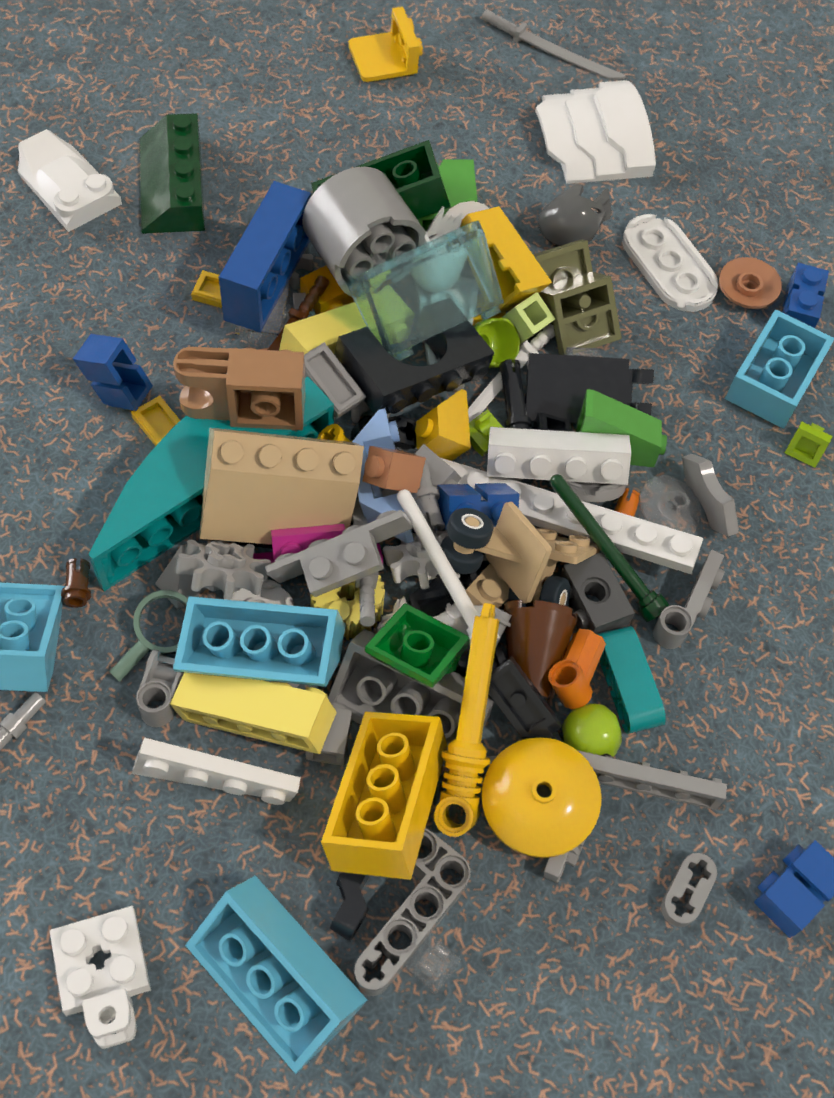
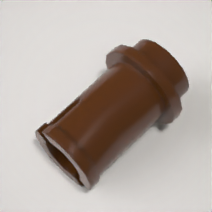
(76, 586)

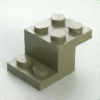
(578, 298)

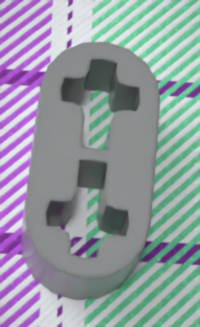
(697, 894)

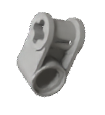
(158, 684)

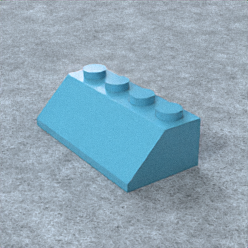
(260, 641)
(275, 972)

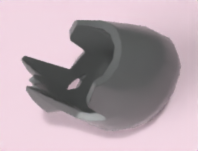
(571, 216)

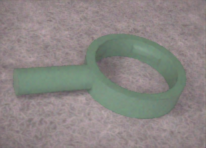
(143, 646)

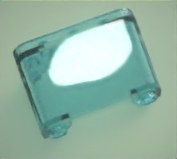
(429, 290)

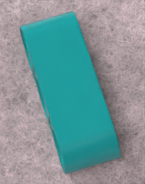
(632, 681)

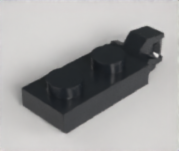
(522, 702)

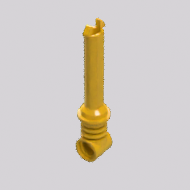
(466, 753)

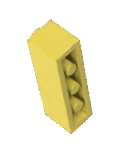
(321, 328)
(256, 709)

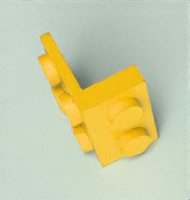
(388, 53)

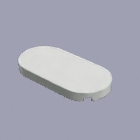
(670, 263)

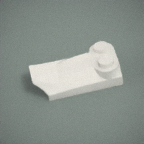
(65, 180)

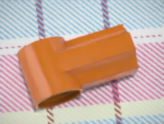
(574, 673)

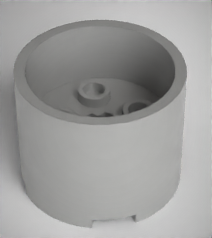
(359, 223)

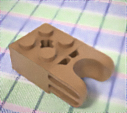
(243, 386)

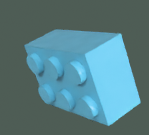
(779, 368)

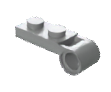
(696, 605)

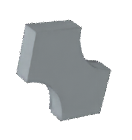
(715, 501)

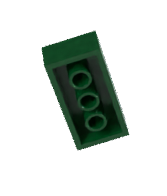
(414, 176)

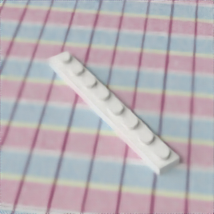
(628, 533)

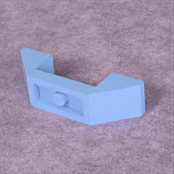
(383, 434)

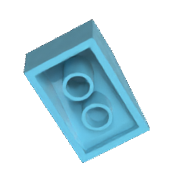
(28, 635)

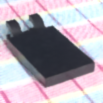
(560, 382)

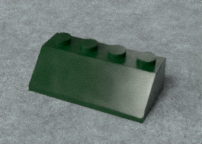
(172, 176)

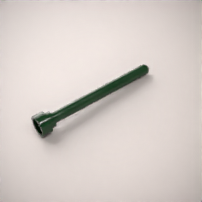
(649, 601)

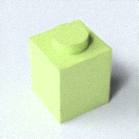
(530, 317)

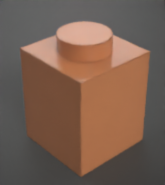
(393, 469)

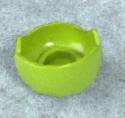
(501, 338)
(593, 730)

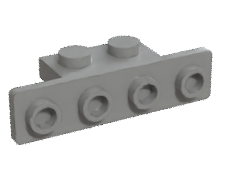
(342, 558)

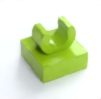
(480, 431)
(808, 443)

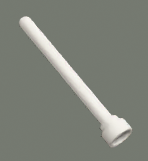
(439, 560)

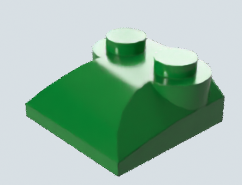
(418, 646)

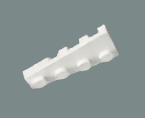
(206, 770)

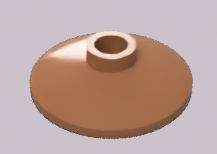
(750, 283)

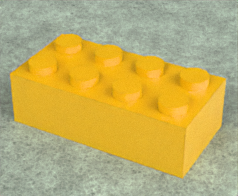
(385, 795)

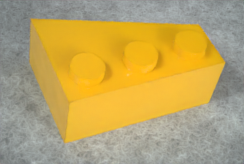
(514, 263)

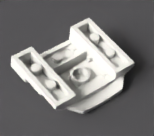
(598, 133)

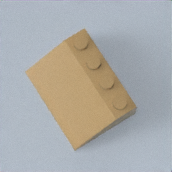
(276, 483)

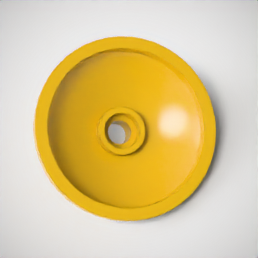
(534, 823)

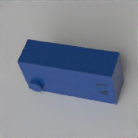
(264, 258)

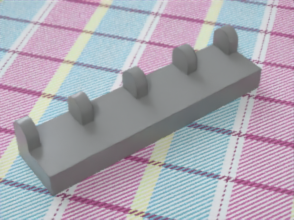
(657, 782)

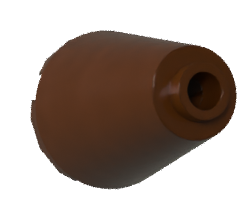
(538, 638)

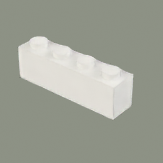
(548, 452)

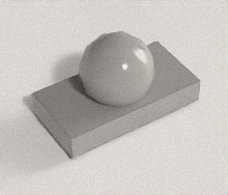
(332, 379)

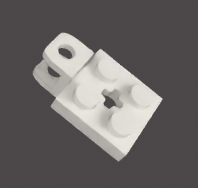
(106, 991)

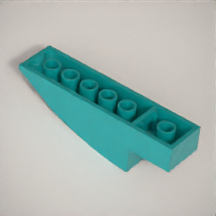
(166, 492)

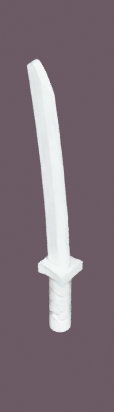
(495, 385)

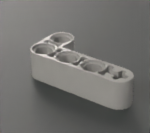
(408, 920)

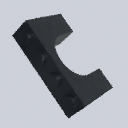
(395, 385)

